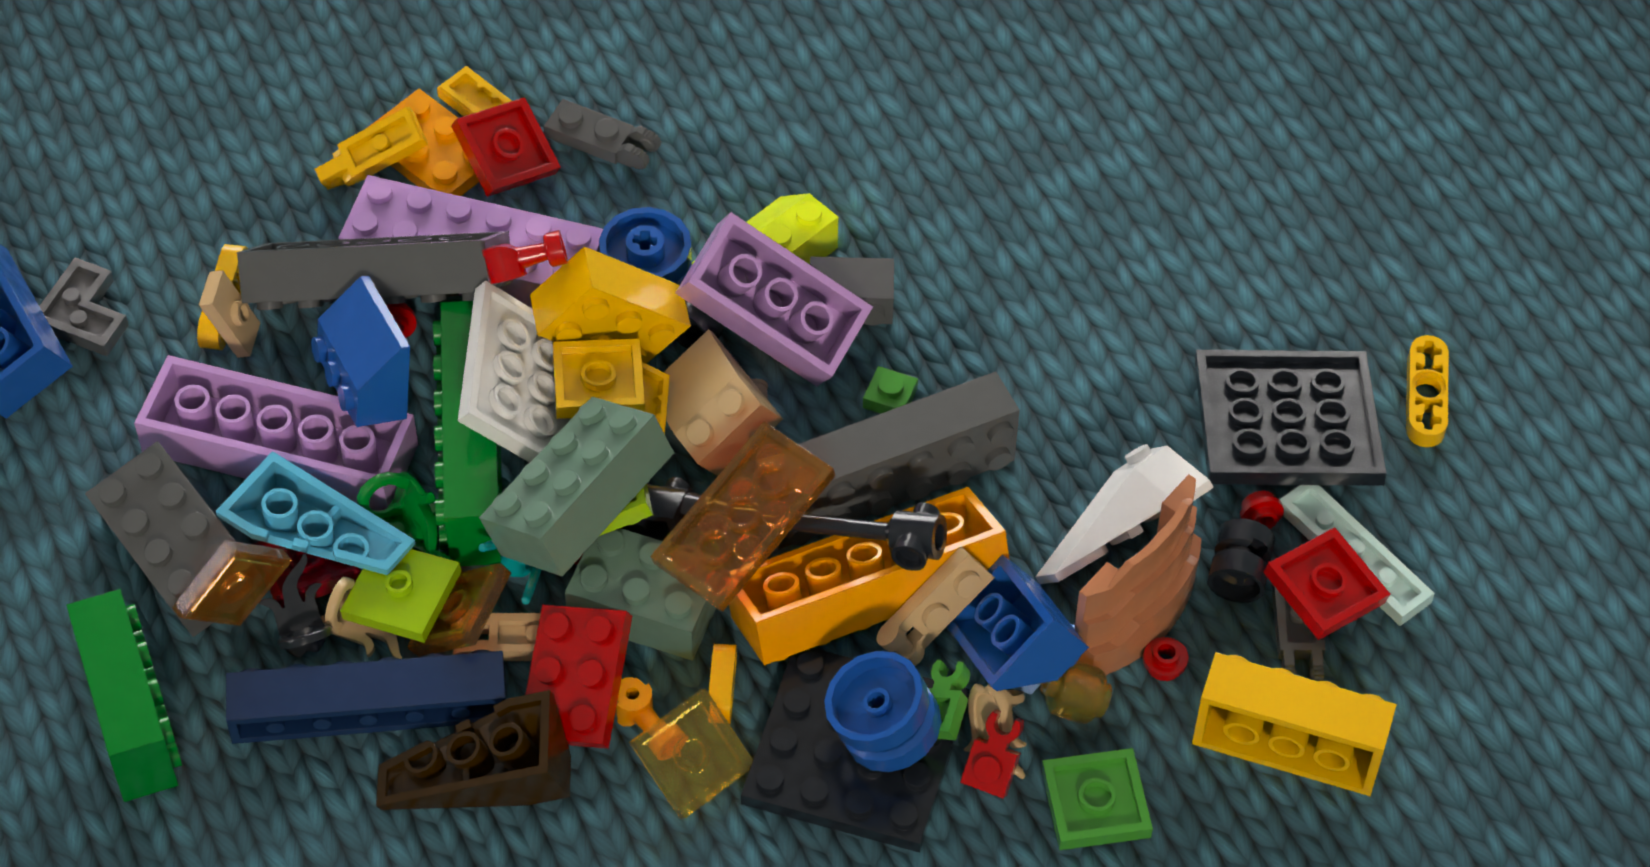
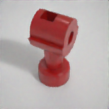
(510, 262)

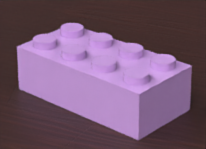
(774, 299)

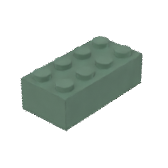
(576, 485)

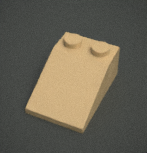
(714, 404)

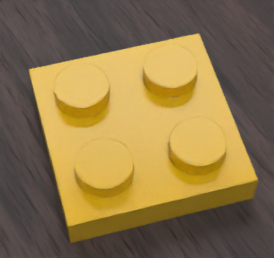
(598, 370)

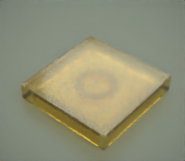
(692, 753)

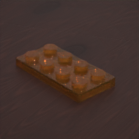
(743, 516)

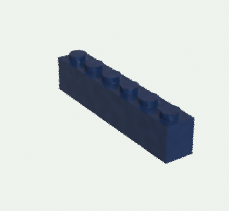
(363, 696)

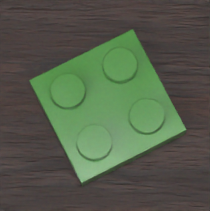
(1096, 799)

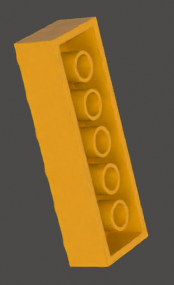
(850, 582)

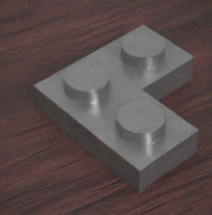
(75, 311)

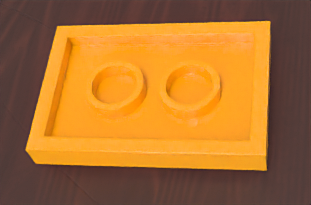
(442, 162)

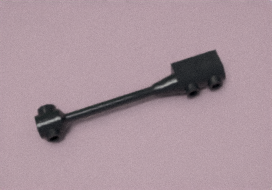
(909, 534)

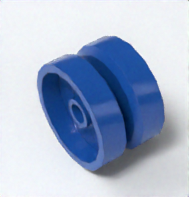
(650, 241)
(883, 711)

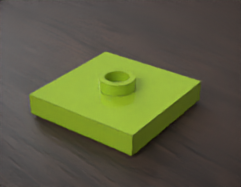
(406, 598)

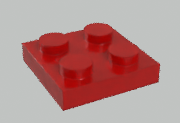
(505, 146)
(1326, 583)

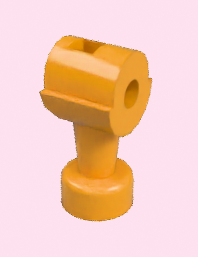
(635, 704)

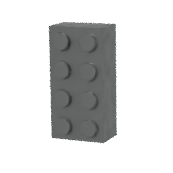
(160, 523)

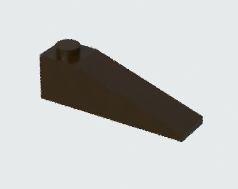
(497, 761)

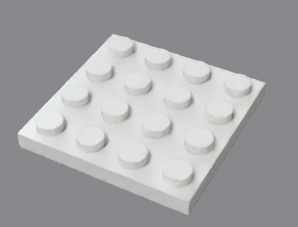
(508, 376)

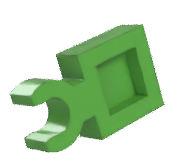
(950, 697)

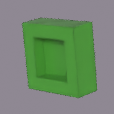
(889, 390)

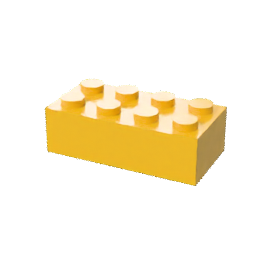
(1293, 723)

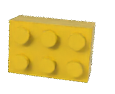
(609, 301)

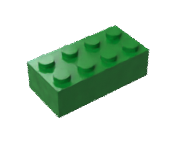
(125, 694)

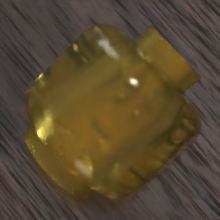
(1078, 693)

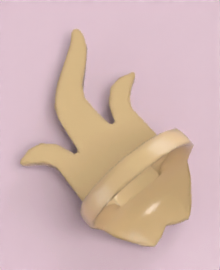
(352, 631)
(982, 703)

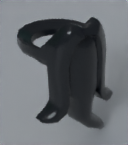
(298, 621)

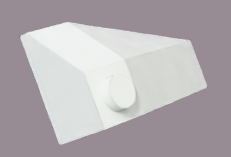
(1115, 514)

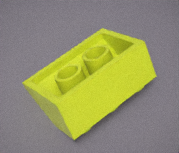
(799, 225)

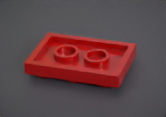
(581, 662)

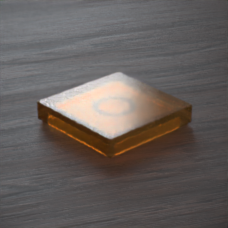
(232, 583)
(465, 610)

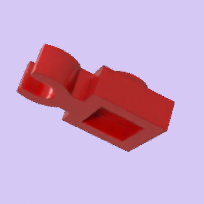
(991, 760)

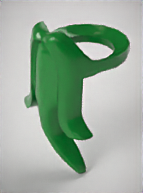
(409, 502)

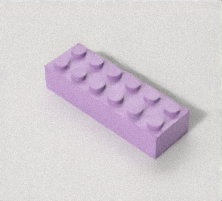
(403, 209)
(238, 419)

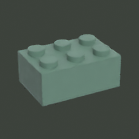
(622, 576)

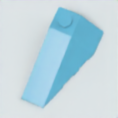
(306, 515)

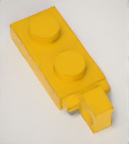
(373, 149)

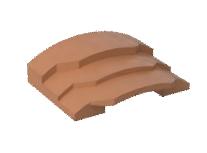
(1147, 594)

